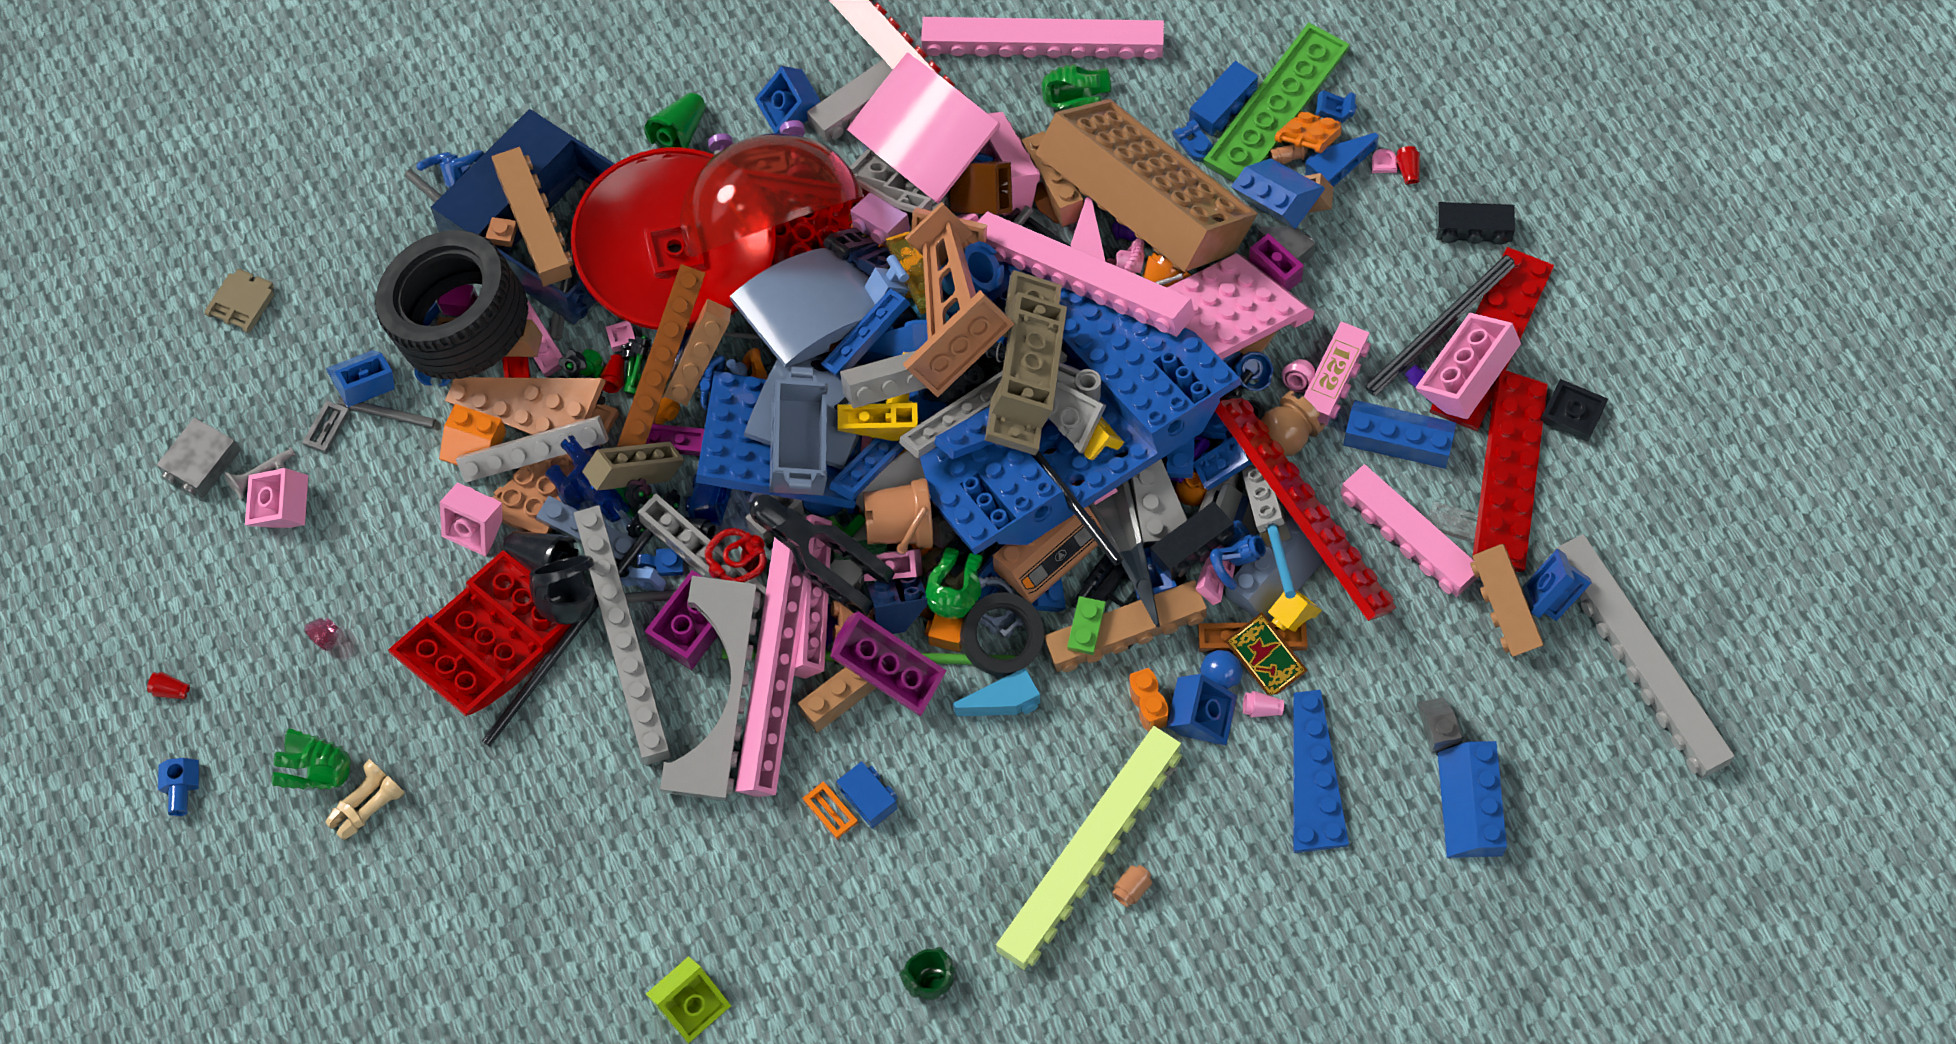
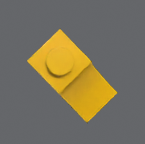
(1293, 612)

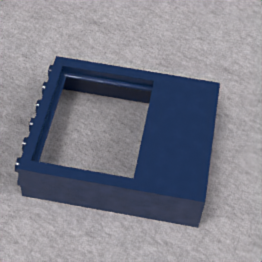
(478, 196)

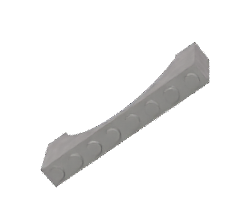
(707, 767)

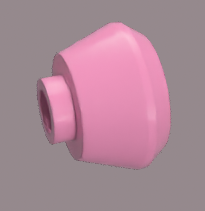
(1298, 375)

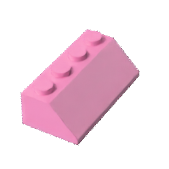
(1469, 364)

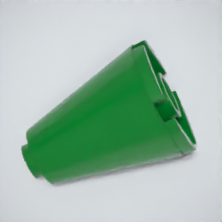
(676, 123)

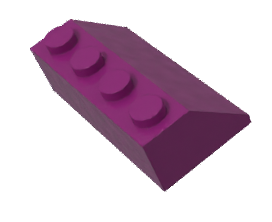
(887, 662)

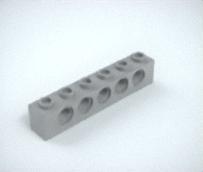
(689, 542)

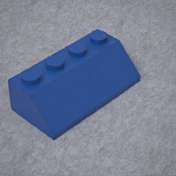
(1399, 434)
(1472, 800)

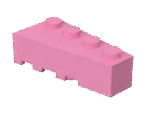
(1007, 147)

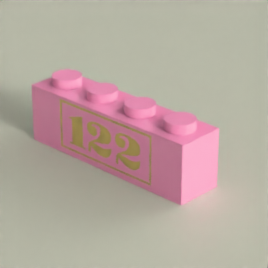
(1336, 369)

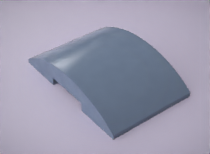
(806, 304)

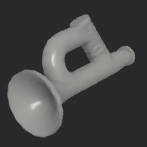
(240, 482)

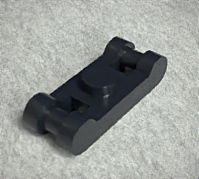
(846, 242)

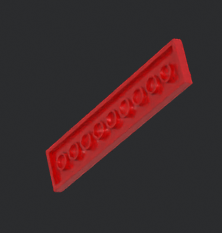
(1305, 508)

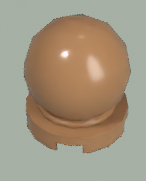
(1292, 423)

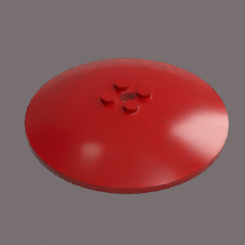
(625, 236)

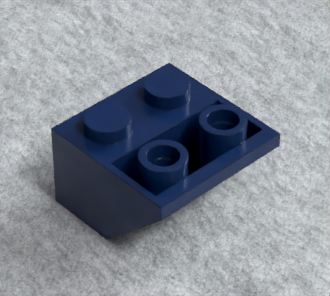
(897, 603)

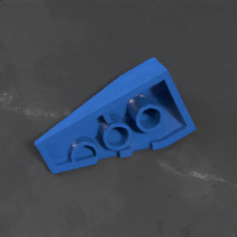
(897, 341)

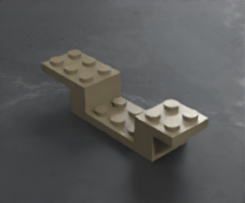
(1030, 363)

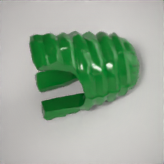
(1074, 86)
(948, 601)
(325, 762)

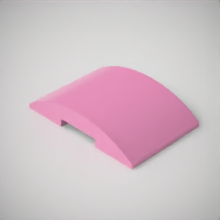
(923, 127)

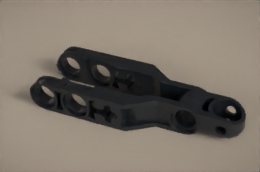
(796, 532)

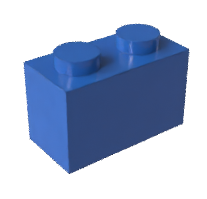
(867, 794)

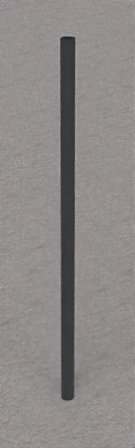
(1079, 511)
(559, 648)

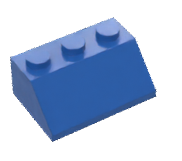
(1277, 191)

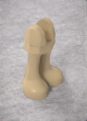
(374, 778)

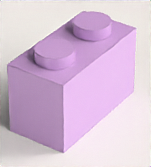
(879, 219)

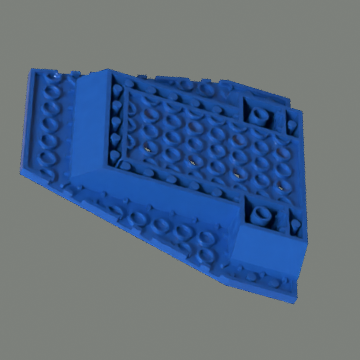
(1155, 398)

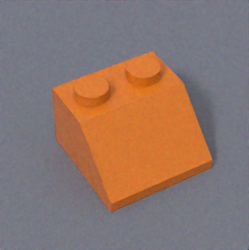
(469, 432)

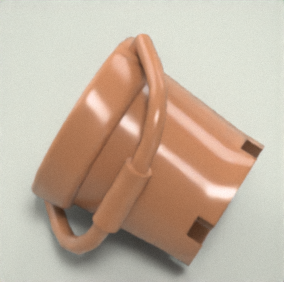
(899, 516)

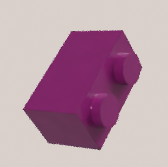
(1276, 262)

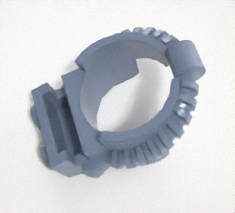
(997, 624)

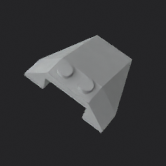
(889, 185)

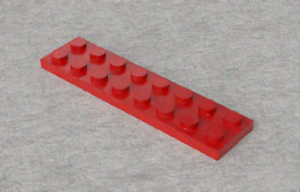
(1510, 301)
(1511, 466)

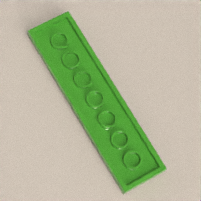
(1277, 101)

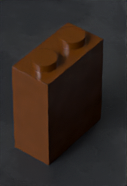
(983, 188)

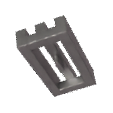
(308, 441)

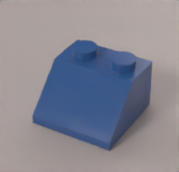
(787, 97)
(1201, 709)

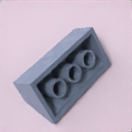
(1260, 581)

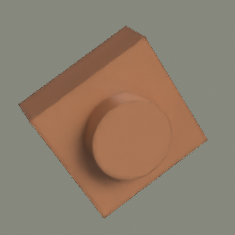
(502, 231)

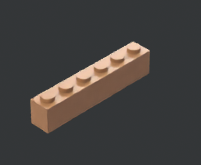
(532, 217)
(1131, 625)

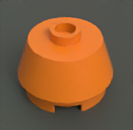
(1160, 268)

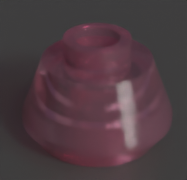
(322, 633)

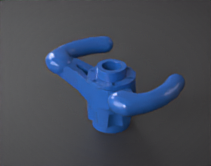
(450, 164)
(1239, 551)

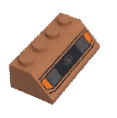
(1040, 564)

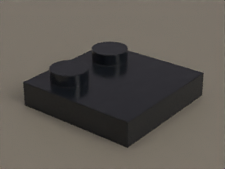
(1574, 410)

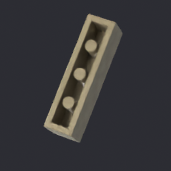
(618, 465)

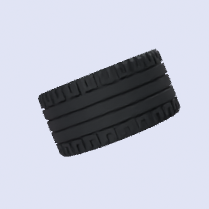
(429, 271)

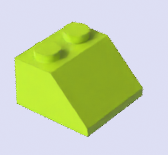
(688, 999)

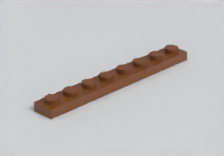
(662, 357)

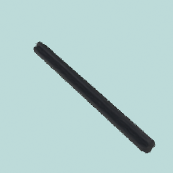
(1440, 325)

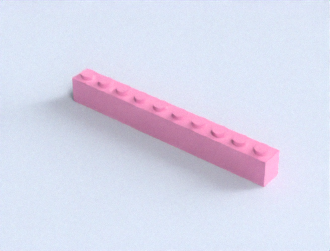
(1042, 37)
(1088, 276)
(772, 675)

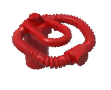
(751, 558)

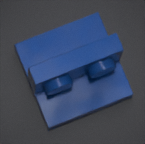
(1554, 586)

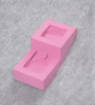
(1209, 583)

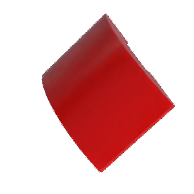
(481, 638)

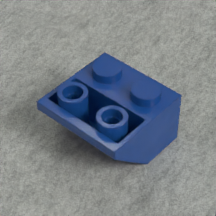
(362, 377)

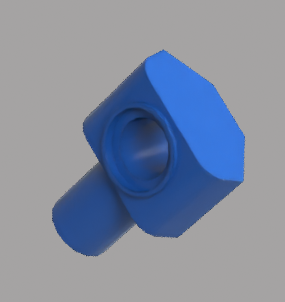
(178, 788)

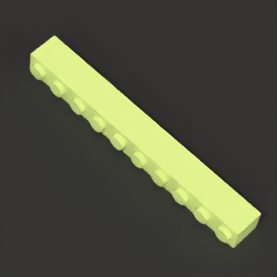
(1088, 848)

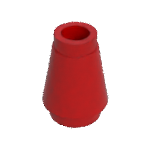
(1409, 164)
(613, 374)
(166, 686)

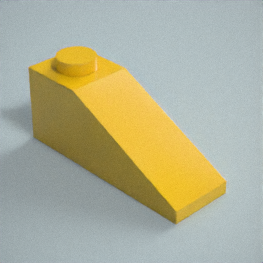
(878, 420)

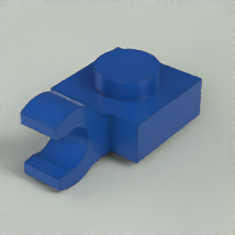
(665, 562)

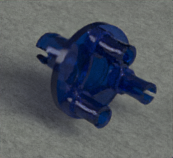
(577, 488)

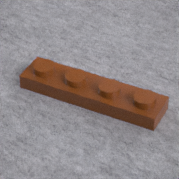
(1213, 636)

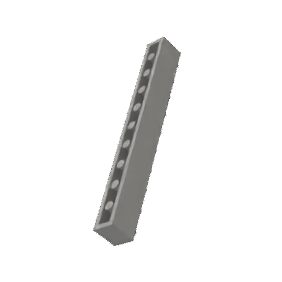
(622, 636)
(1647, 664)

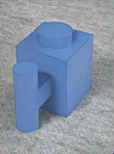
(884, 279)

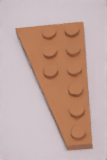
(529, 403)
(530, 487)

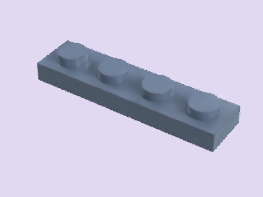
(562, 519)

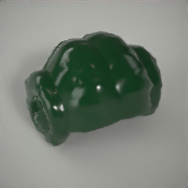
(928, 974)

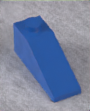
(1341, 158)

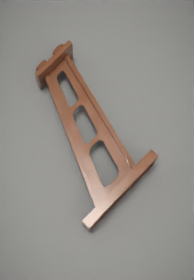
(978, 323)

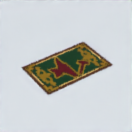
(1266, 655)

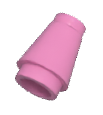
(1262, 705)

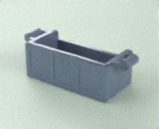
(798, 434)

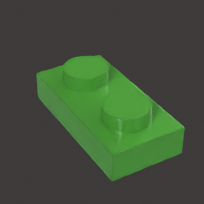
(1086, 625)

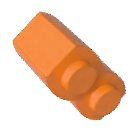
(1145, 695)

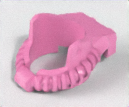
(1132, 259)

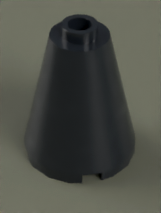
(538, 549)

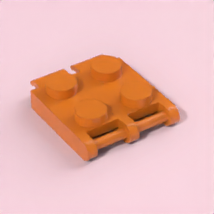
(1310, 131)

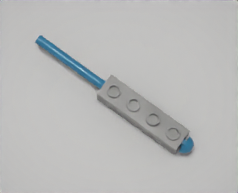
(1270, 522)

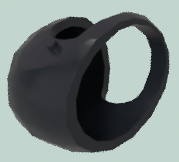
(561, 590)

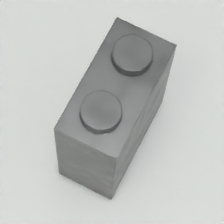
(198, 458)

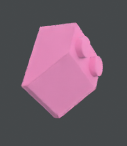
(276, 499)
(470, 518)

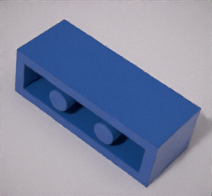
(1224, 98)

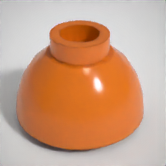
(1190, 490)

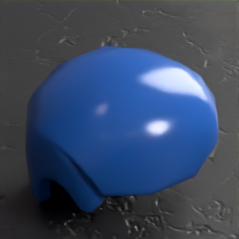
(1259, 365)
(1222, 668)

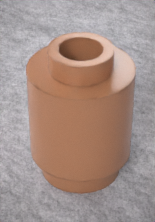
(1132, 885)

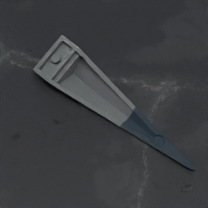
(1121, 525)

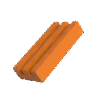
(844, 827)

